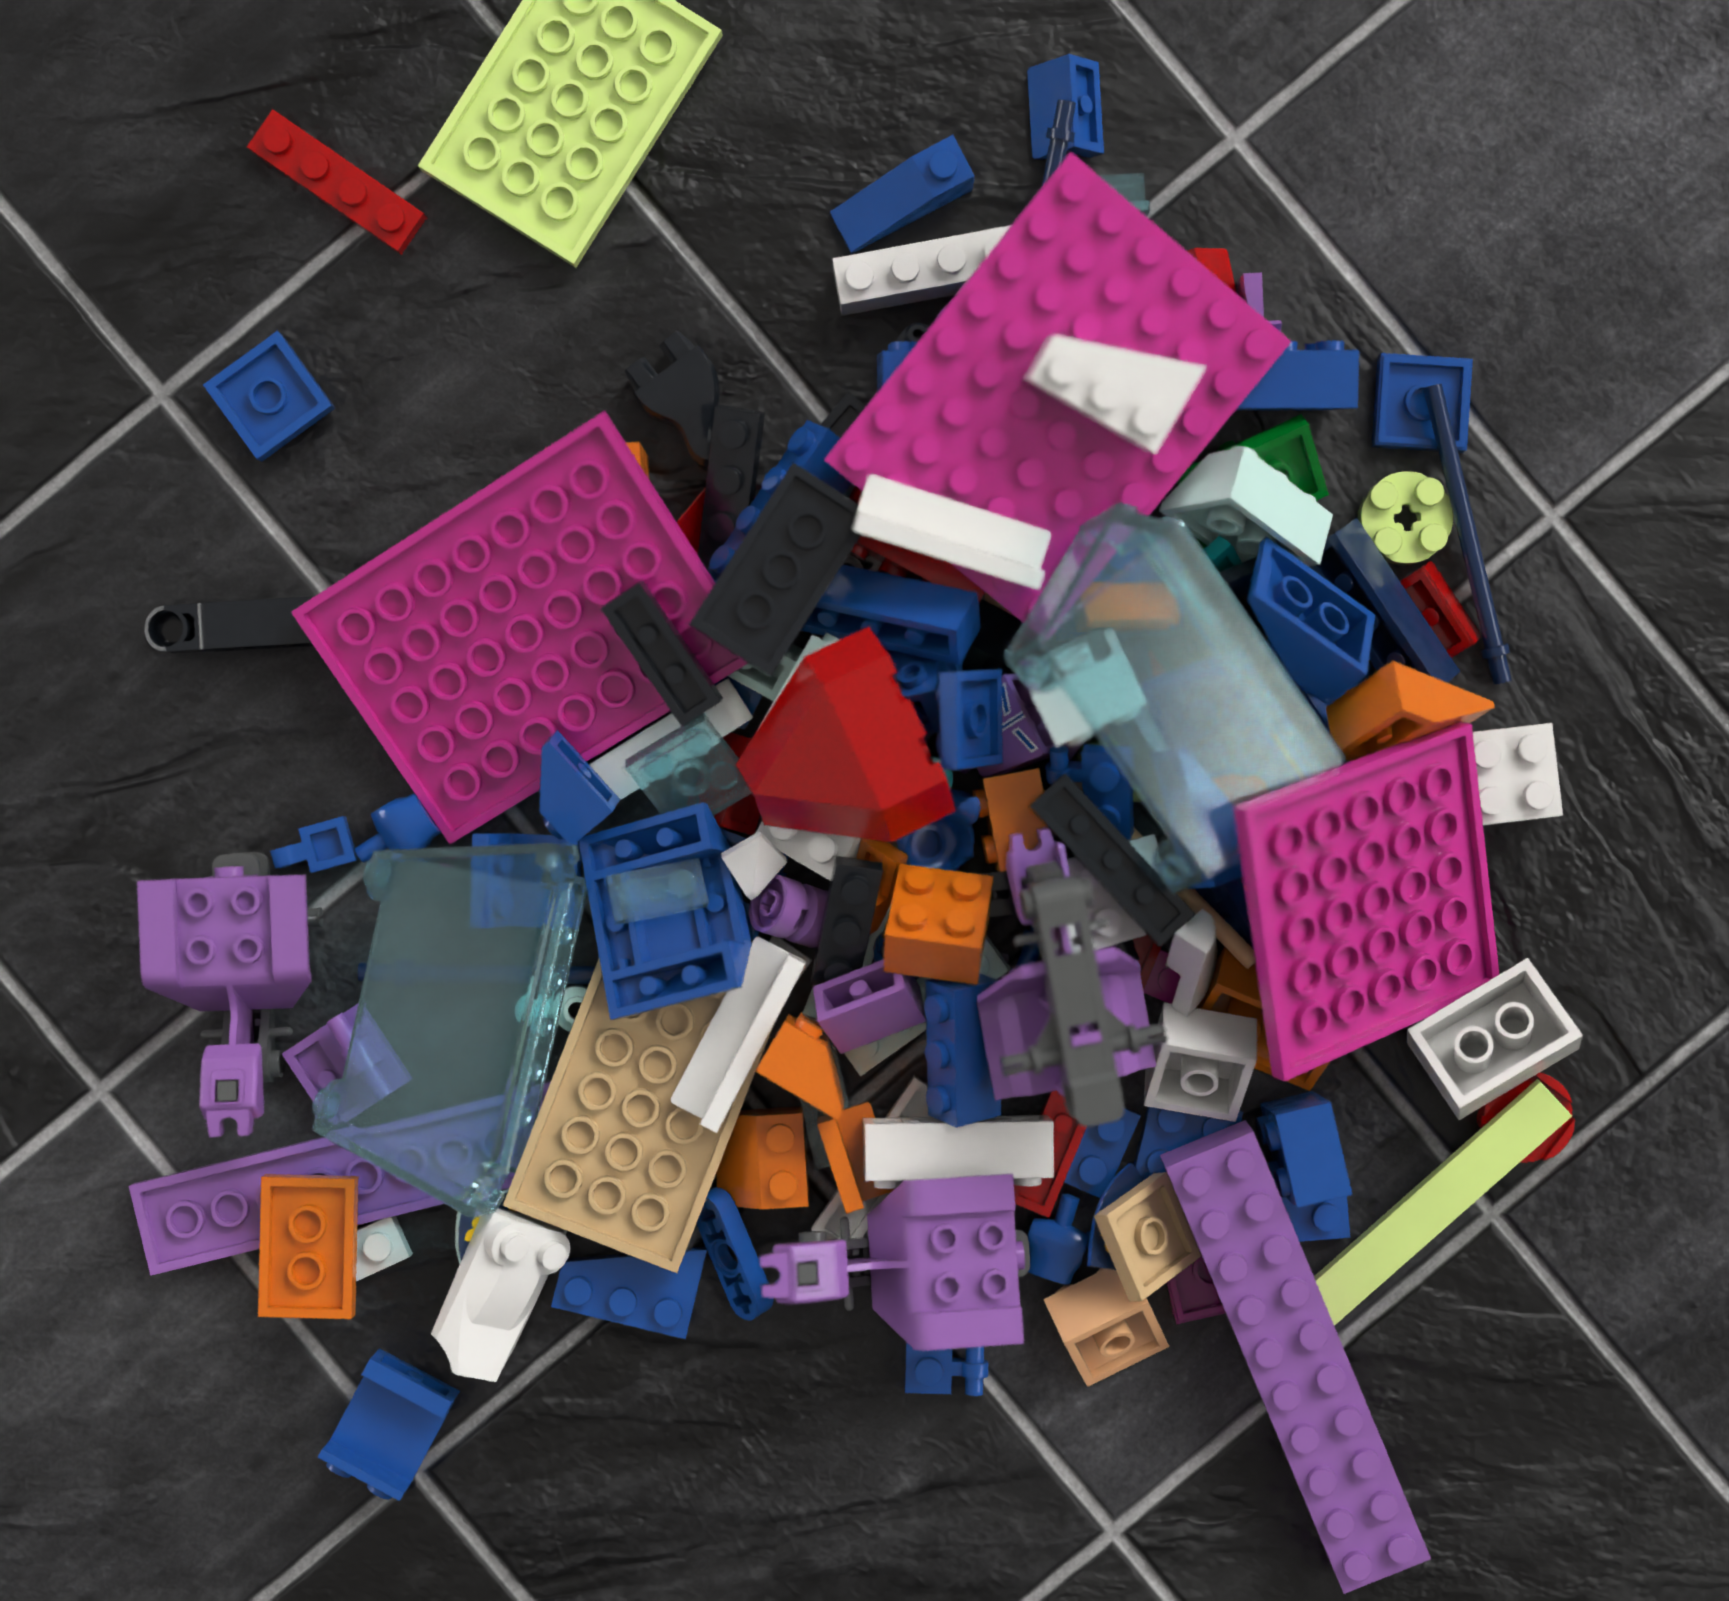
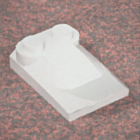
(497, 1290)

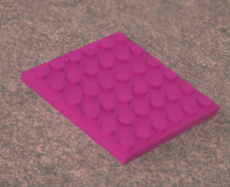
(1367, 897)

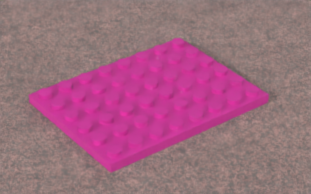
(980, 435)
(494, 631)

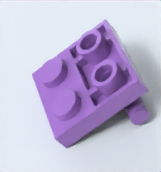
(323, 1053)

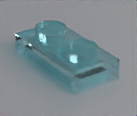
(656, 891)

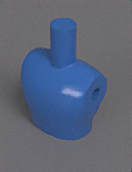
(399, 826)
(1056, 1245)

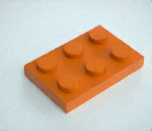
(308, 1246)

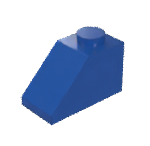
(571, 791)

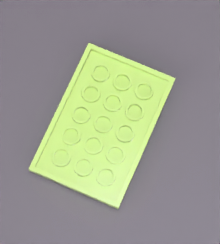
(569, 113)

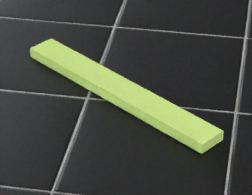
(1439, 1199)

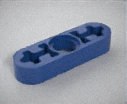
(742, 1281)

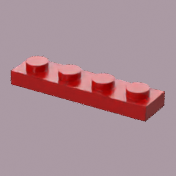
(336, 182)

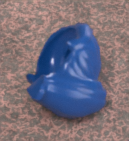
(947, 841)

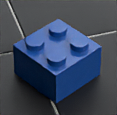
(1304, 1149)

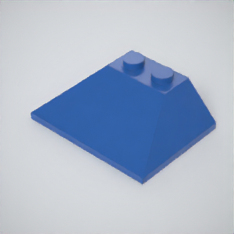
(675, 954)

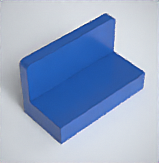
(1070, 80)

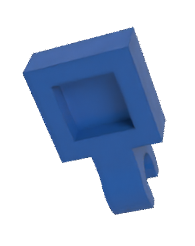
(322, 846)

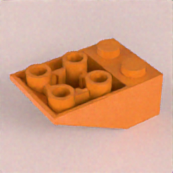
(1397, 708)

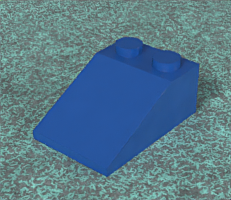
(1311, 623)

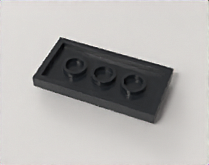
(779, 571)

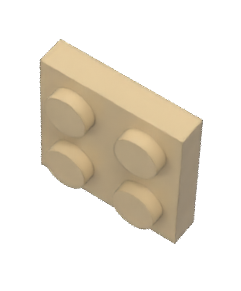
(1147, 1236)

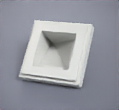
(754, 863)

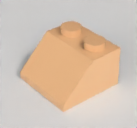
(1104, 1327)

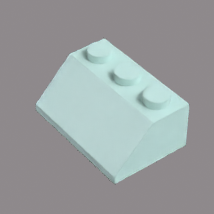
(1246, 501)

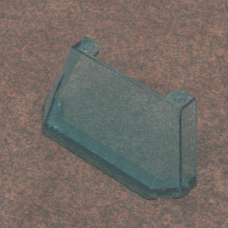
(1171, 683)
(457, 1015)

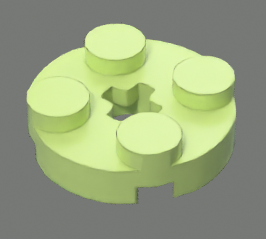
(1422, 496)

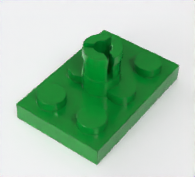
(1287, 450)

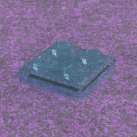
(689, 769)

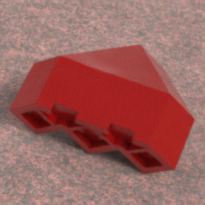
(845, 750)

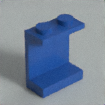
(388, 1425)

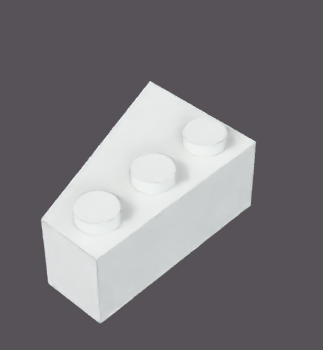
(1115, 387)

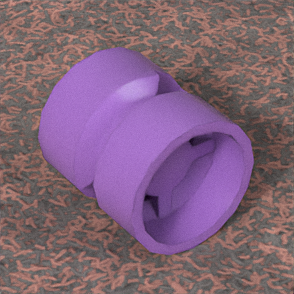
(789, 911)

